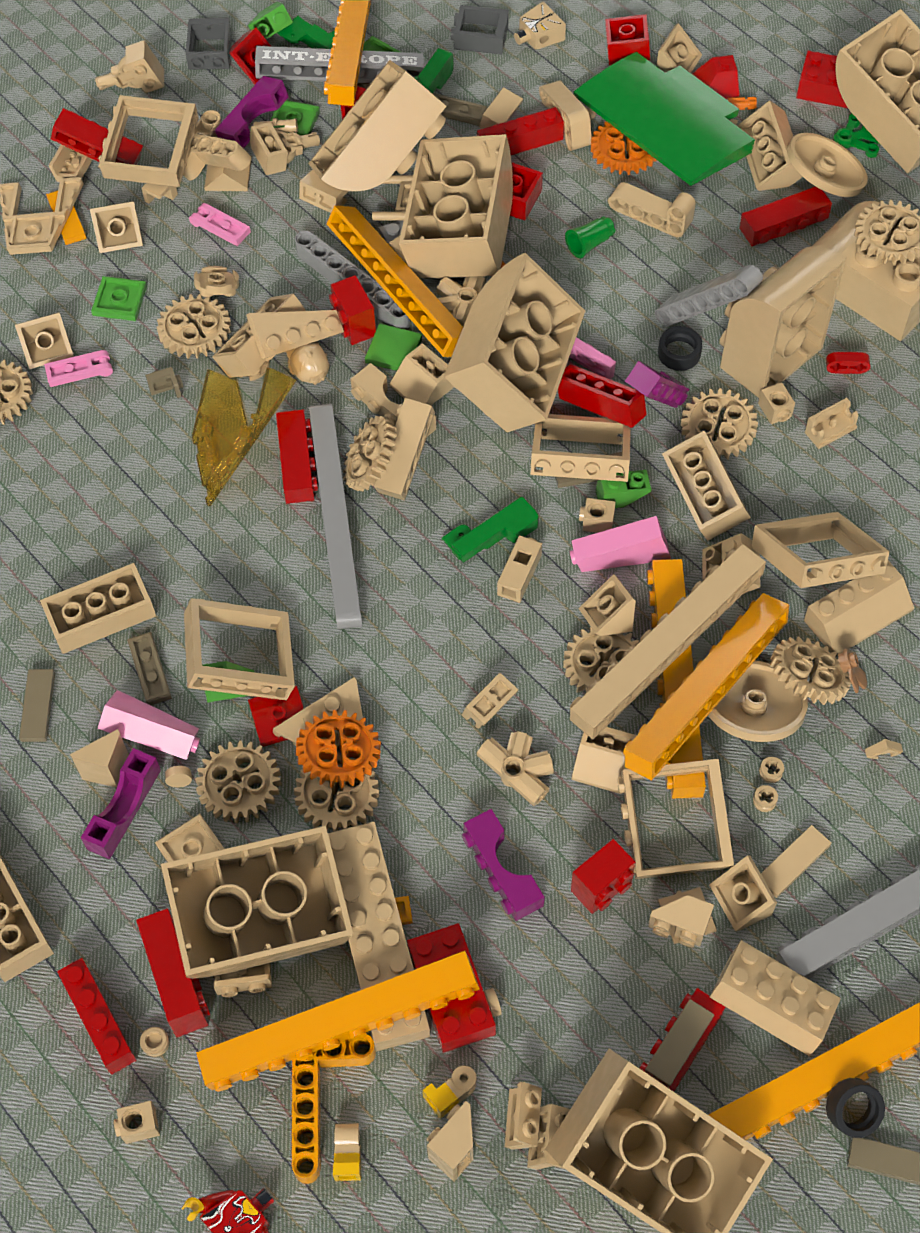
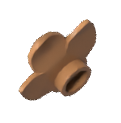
(849, 663)

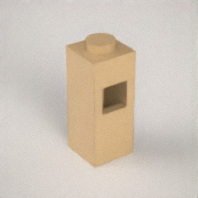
(519, 569)

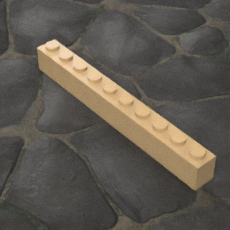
(666, 641)

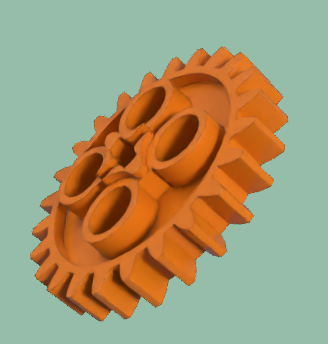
(609, 149)
(362, 746)

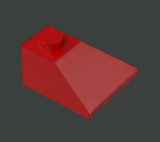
(244, 52)
(720, 75)

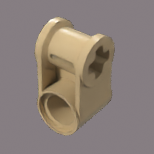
(208, 123)

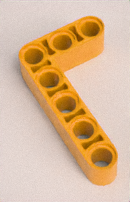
(311, 1094)

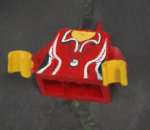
(231, 1211)

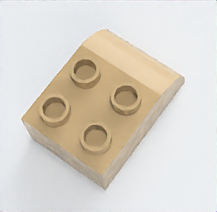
(882, 85)
(379, 132)
(458, 207)
(874, 290)
(781, 319)
(515, 345)
(257, 903)
(656, 1152)

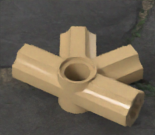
(459, 298)
(518, 758)

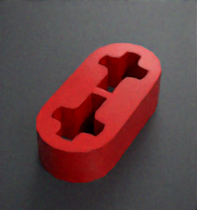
(848, 362)

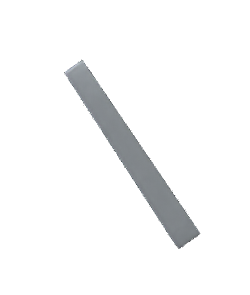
(335, 517)

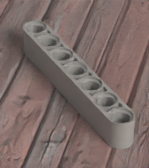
(336, 268)
(709, 295)

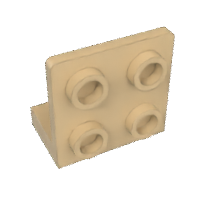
(550, 1119)

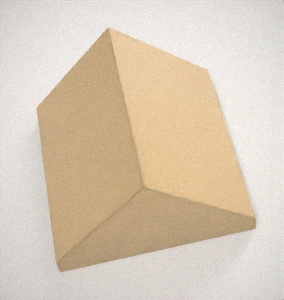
(678, 51)
(226, 179)
(116, 227)
(44, 340)
(610, 609)
(102, 759)
(744, 894)

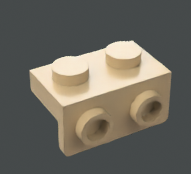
(68, 163)
(251, 979)
(523, 1116)

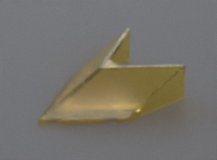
(223, 429)

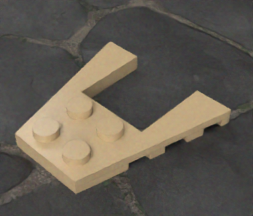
(40, 230)

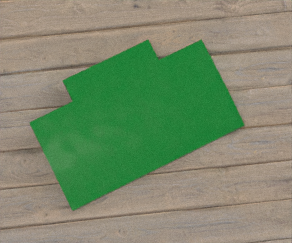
(668, 116)

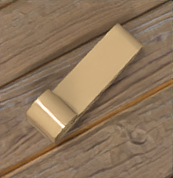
(575, 115)
(214, 152)
(652, 210)

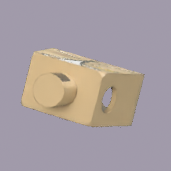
(540, 27)

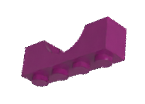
(265, 96)
(657, 385)
(109, 826)
(519, 892)

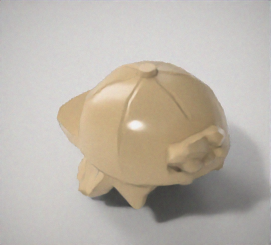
(308, 363)

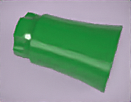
(589, 236)

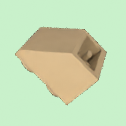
(421, 376)
(716, 554)
(602, 759)
(687, 915)
(453, 1144)

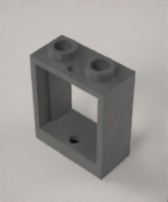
(198, 30)
(480, 41)

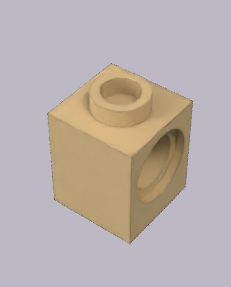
(776, 403)
(603, 508)
(148, 1128)

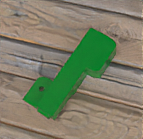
(309, 34)
(437, 70)
(509, 523)

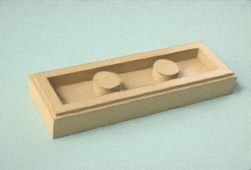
(795, 860)

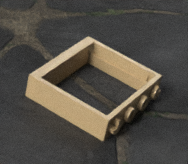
(151, 109)
(579, 464)
(772, 540)
(234, 680)
(719, 814)

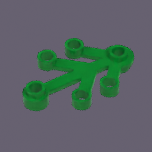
(848, 138)

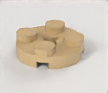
(216, 281)

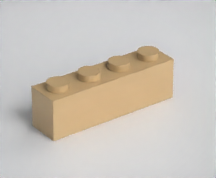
(411, 431)

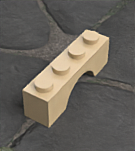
(370, 387)

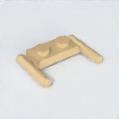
(403, 195)

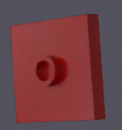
(271, 712)

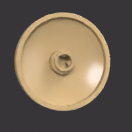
(827, 164)
(760, 707)

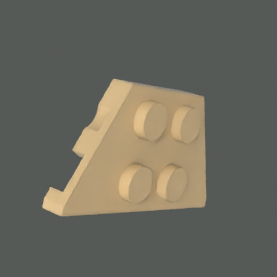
(342, 698)

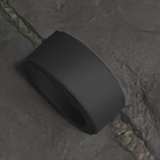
(680, 362)
(872, 1117)

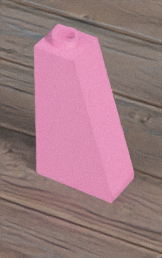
(621, 546)
(148, 726)

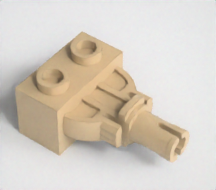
(135, 70)
(278, 148)

